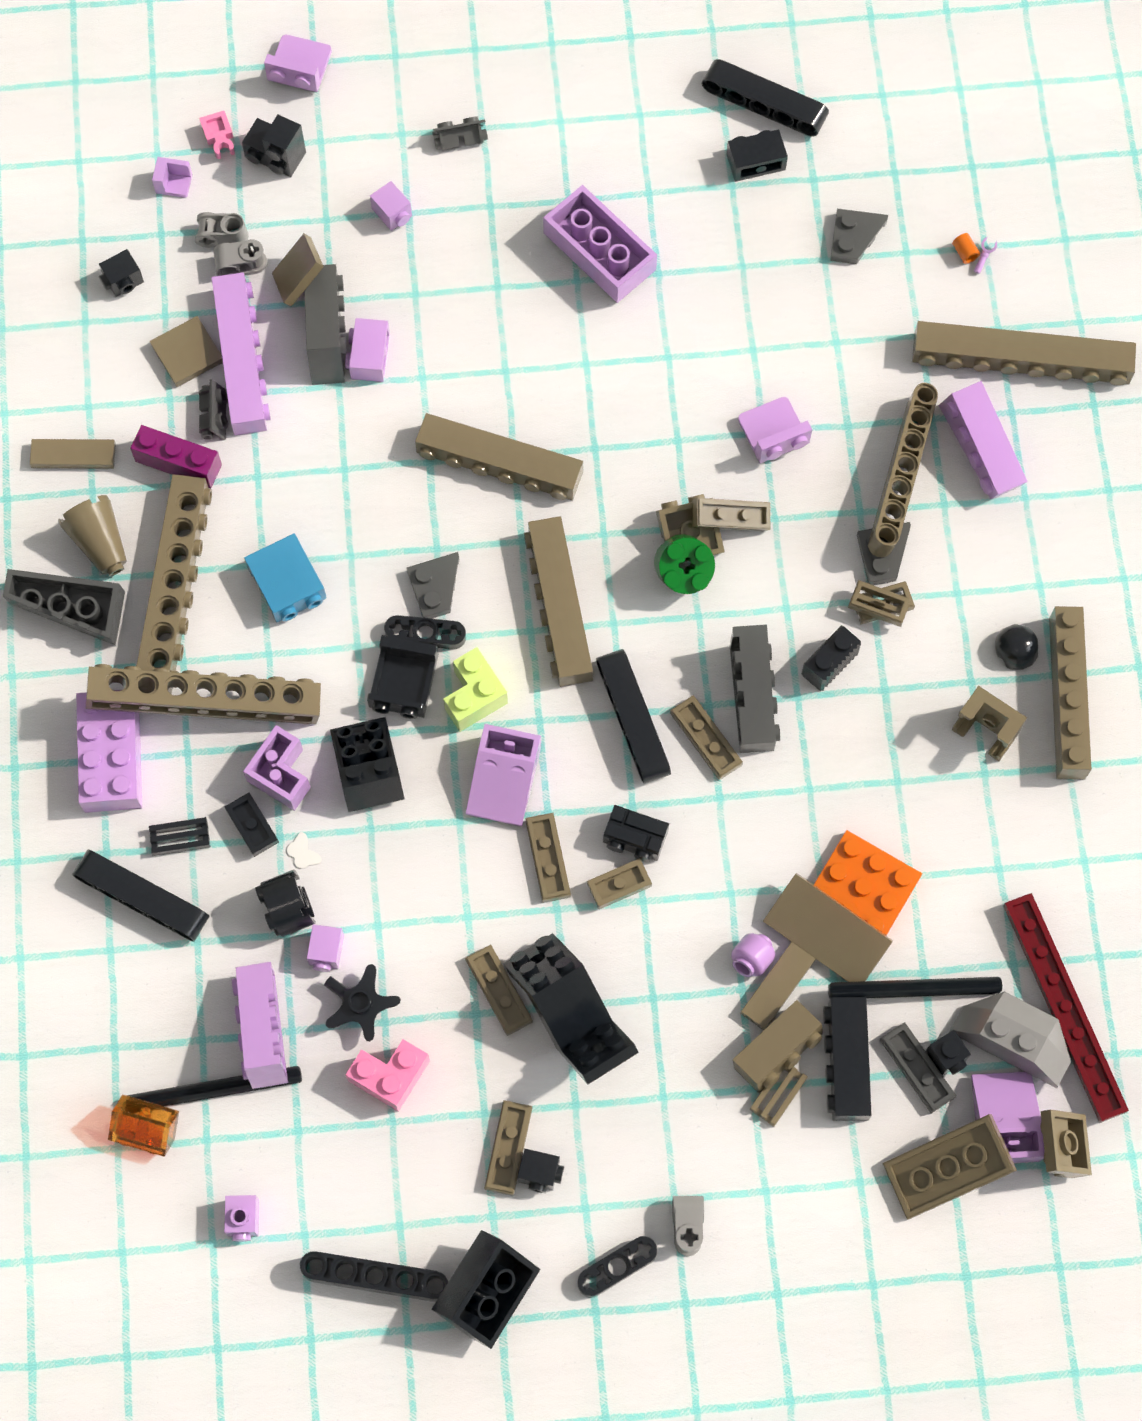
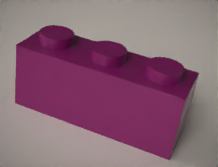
(175, 455)

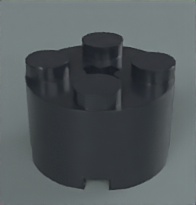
(286, 903)

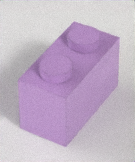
(368, 350)

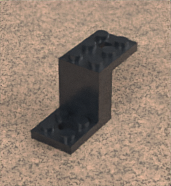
(570, 1008)

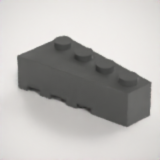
(325, 327)
(74, 602)
(753, 688)

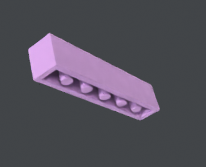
(239, 353)

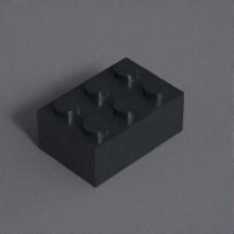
(486, 1289)

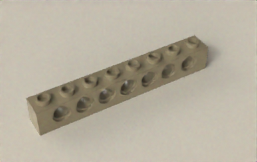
(182, 492)
(189, 703)

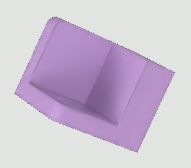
(172, 177)

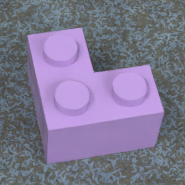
(272, 770)

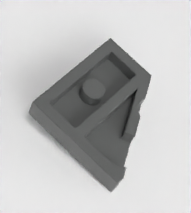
(854, 234)
(884, 569)
(434, 584)

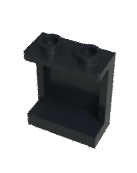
(403, 677)

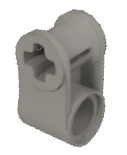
(218, 229)
(238, 258)
(688, 1218)

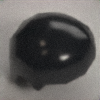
(1017, 646)

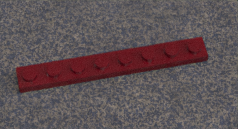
(1066, 1007)

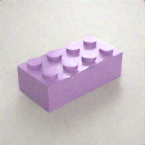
(600, 243)
(108, 758)

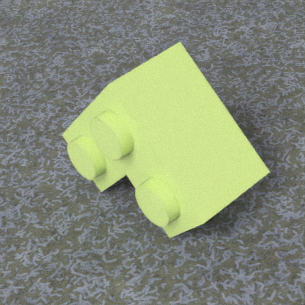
(480, 692)

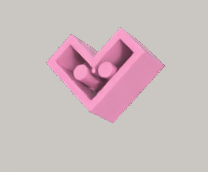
(389, 1081)

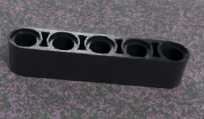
(765, 97)
(633, 716)
(140, 895)
(362, 1267)

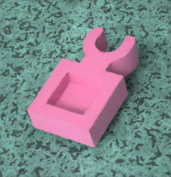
(218, 132)

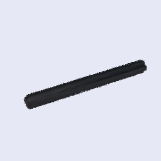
(916, 987)
(209, 1089)

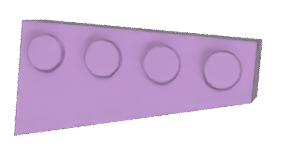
(983, 439)
(260, 1025)

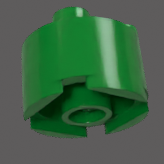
(696, 575)

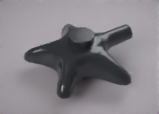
(360, 1002)

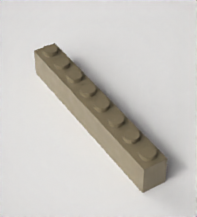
(1024, 353)

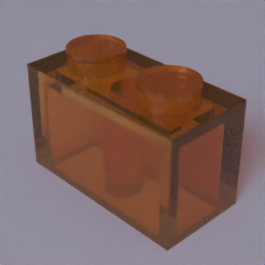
(143, 1125)

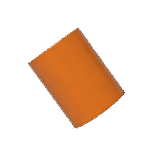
(966, 248)

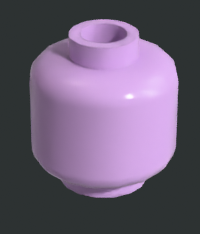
(753, 955)

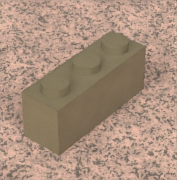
(778, 1047)

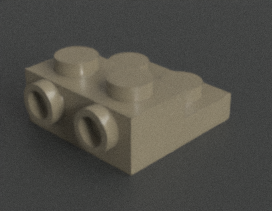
(679, 520)
(1065, 1144)

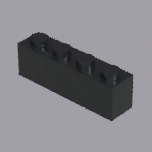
(848, 1059)

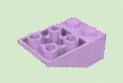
(503, 774)
(1015, 1111)

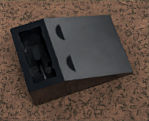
(367, 764)

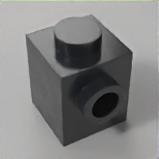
(120, 273)
(949, 1053)
(540, 1170)

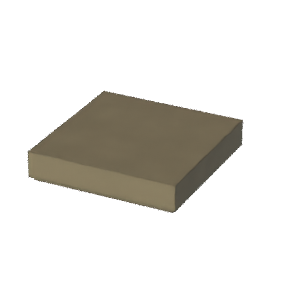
(297, 269)
(186, 351)

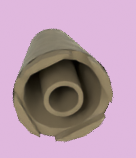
(96, 534)

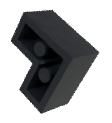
(275, 145)

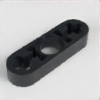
(417, 622)
(594, 1272)

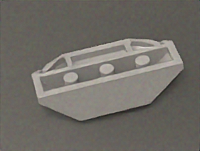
(1016, 1035)

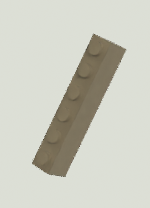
(499, 457)
(560, 602)
(1070, 693)

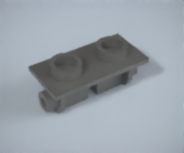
(469, 129)
(214, 400)

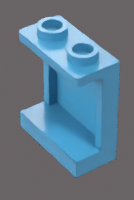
(286, 578)

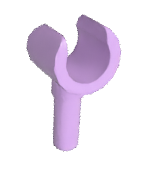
(984, 255)

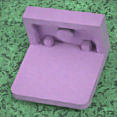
(298, 63)
(774, 429)

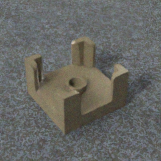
(995, 716)

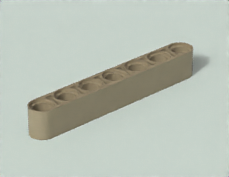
(898, 479)

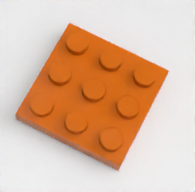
(868, 881)

